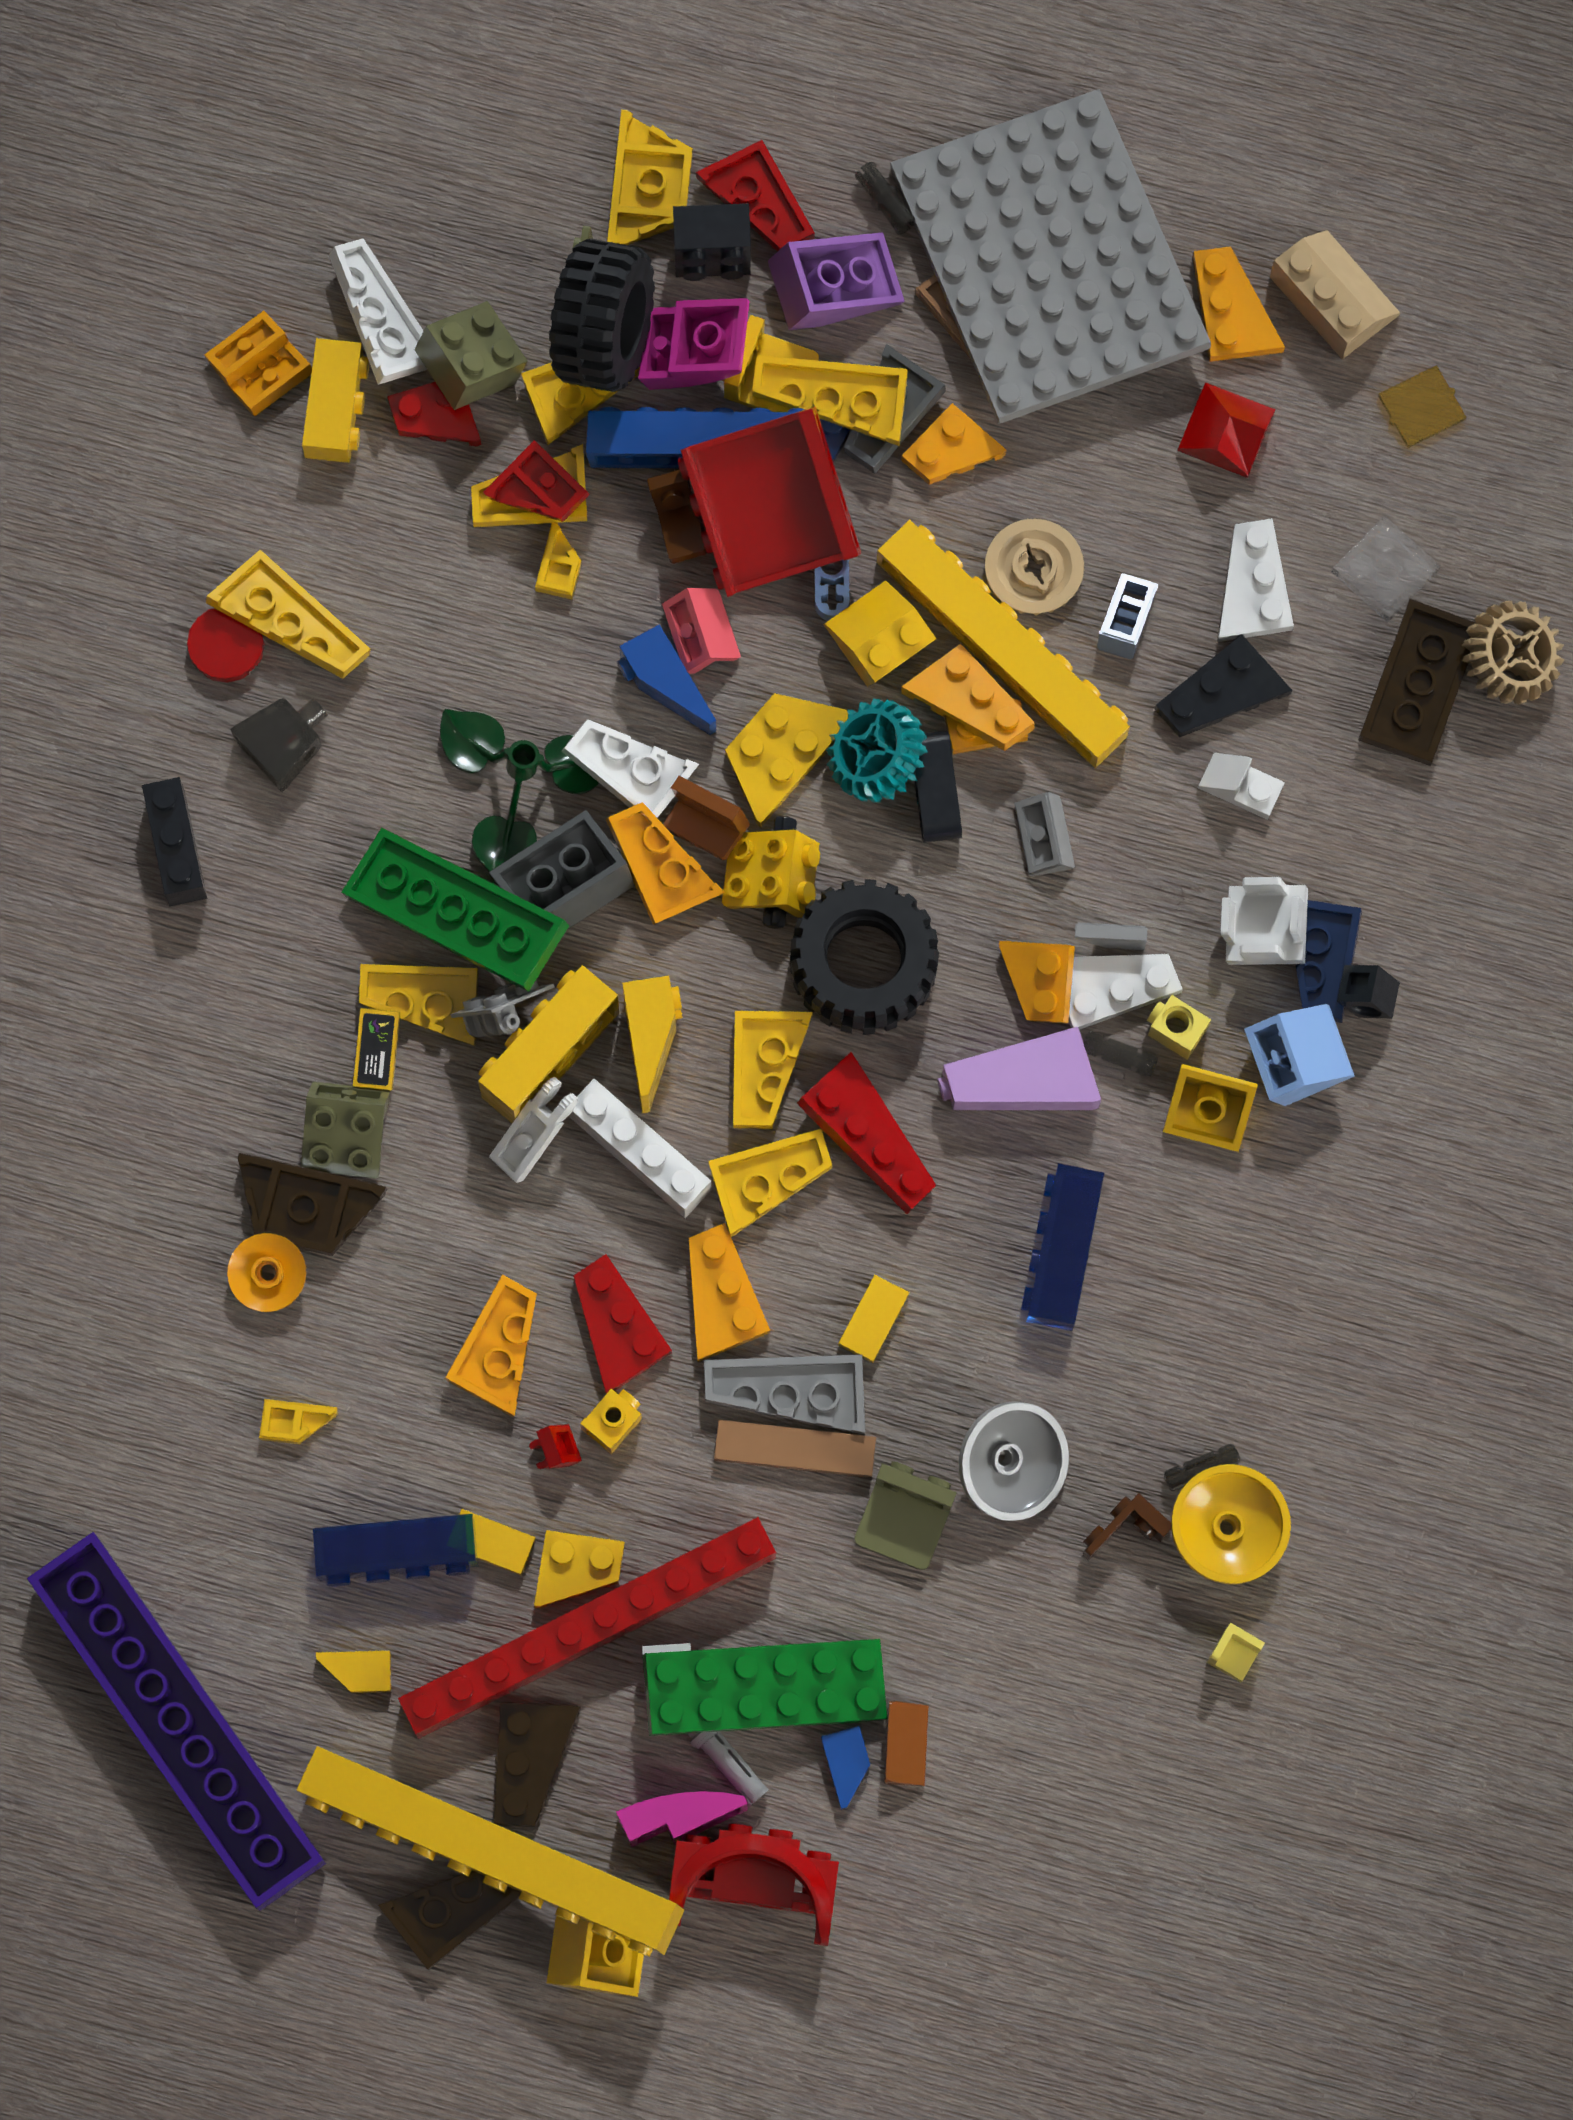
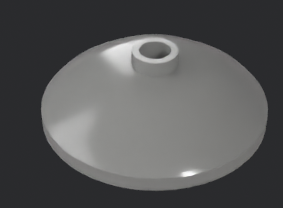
(1032, 1465)

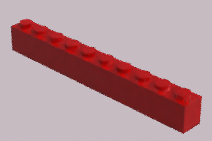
(587, 1628)

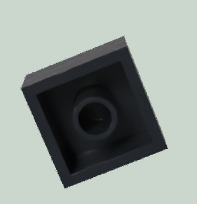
(712, 241)

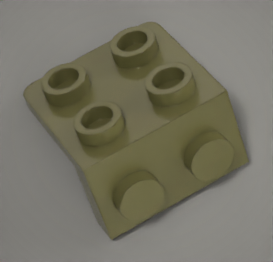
(905, 1516)

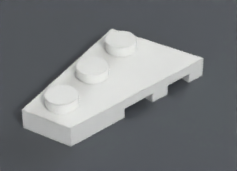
(1255, 585)
(626, 766)
(1117, 985)

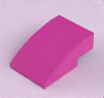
(694, 343)
(678, 1814)

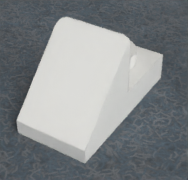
(1239, 784)

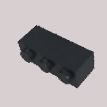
(174, 841)

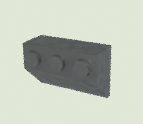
(567, 871)

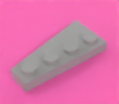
(801, 1389)

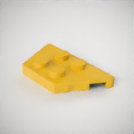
(648, 181)
(780, 750)

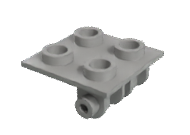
(496, 1013)

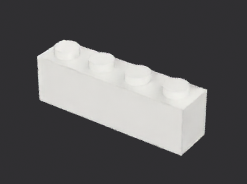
(640, 1148)

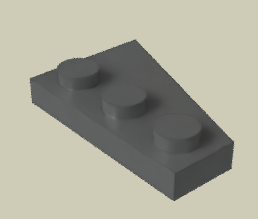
(921, 395)

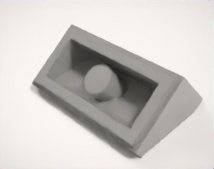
(1044, 834)

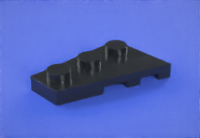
(1226, 685)

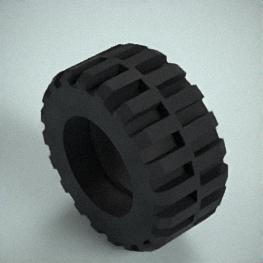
(601, 315)
(875, 908)

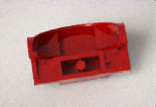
(756, 1873)

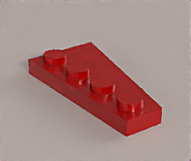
(864, 1128)

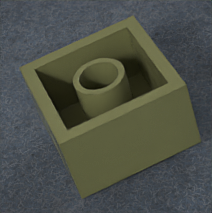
(470, 355)

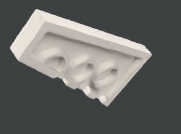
(378, 311)

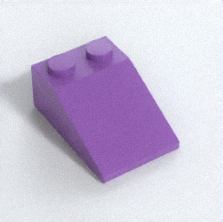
(834, 279)

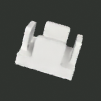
(1265, 922)

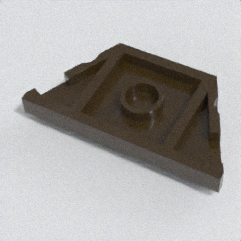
(305, 1204)

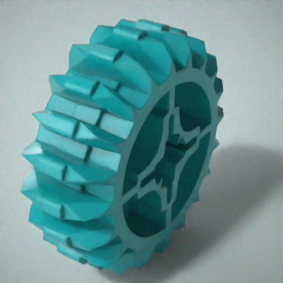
(878, 770)

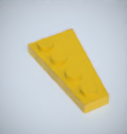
(283, 611)

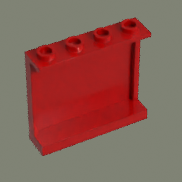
(769, 501)

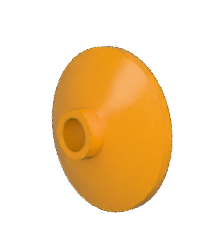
(246, 1269)

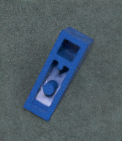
(662, 676)

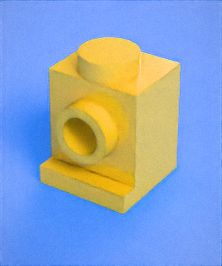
(610, 1434)

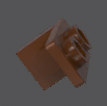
(676, 516)
(1148, 1523)

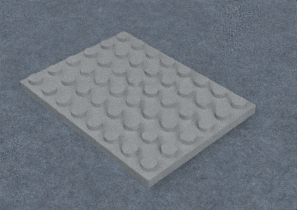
(1050, 256)

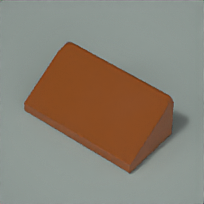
(906, 1743)

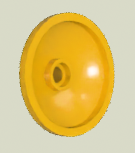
(1251, 1506)

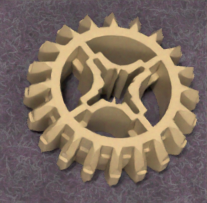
(1532, 659)

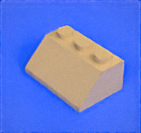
(1332, 292)

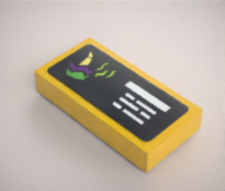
(376, 1049)

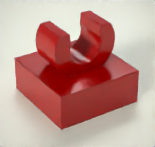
(558, 1447)

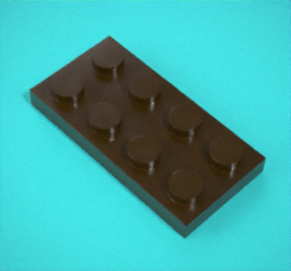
(1418, 683)

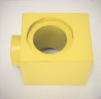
(1180, 1043)

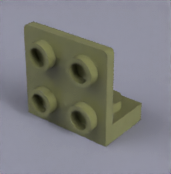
(344, 1129)

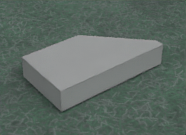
(1112, 935)

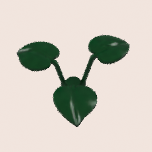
(475, 738)

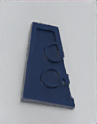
(1329, 946)

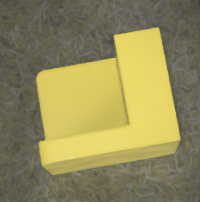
(1235, 1652)

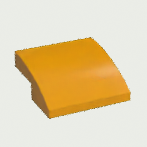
(259, 363)

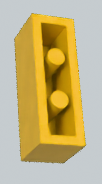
(334, 400)

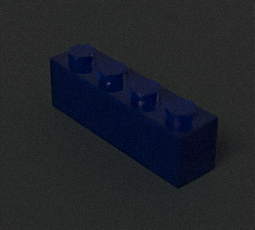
(1064, 1247)
(395, 1548)

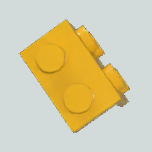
(739, 387)
(772, 871)

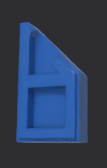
(846, 1762)

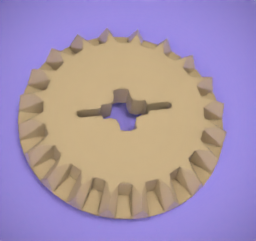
(1046, 544)

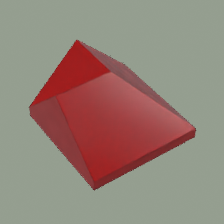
(1226, 430)

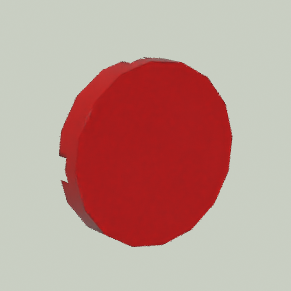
(223, 647)

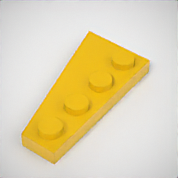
(844, 393)

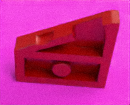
(429, 414)
(537, 485)

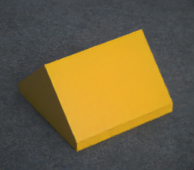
(1210, 1107)

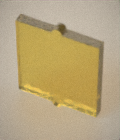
(1422, 406)

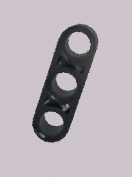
(937, 791)

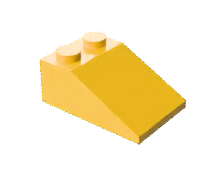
(651, 1022)

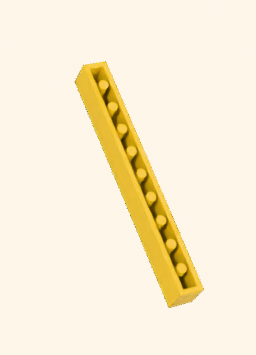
(491, 1851)

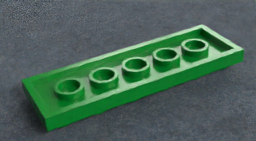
(455, 909)
(764, 1687)

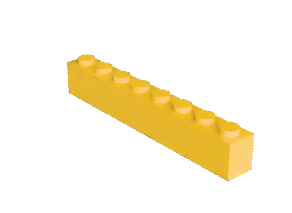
(1003, 643)

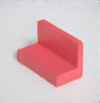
(700, 628)

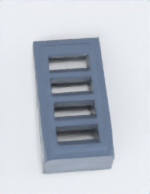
(1122, 639)

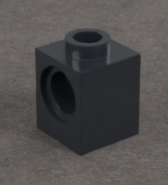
(1368, 991)

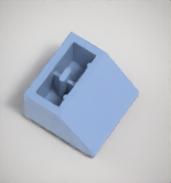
(1299, 1053)

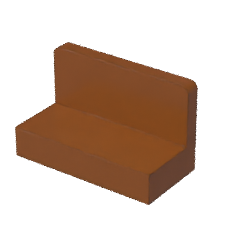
(705, 819)

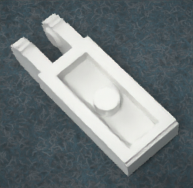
(532, 1131)

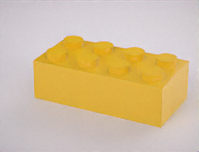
(550, 1043)

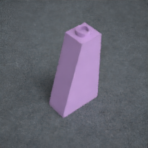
(1024, 1076)

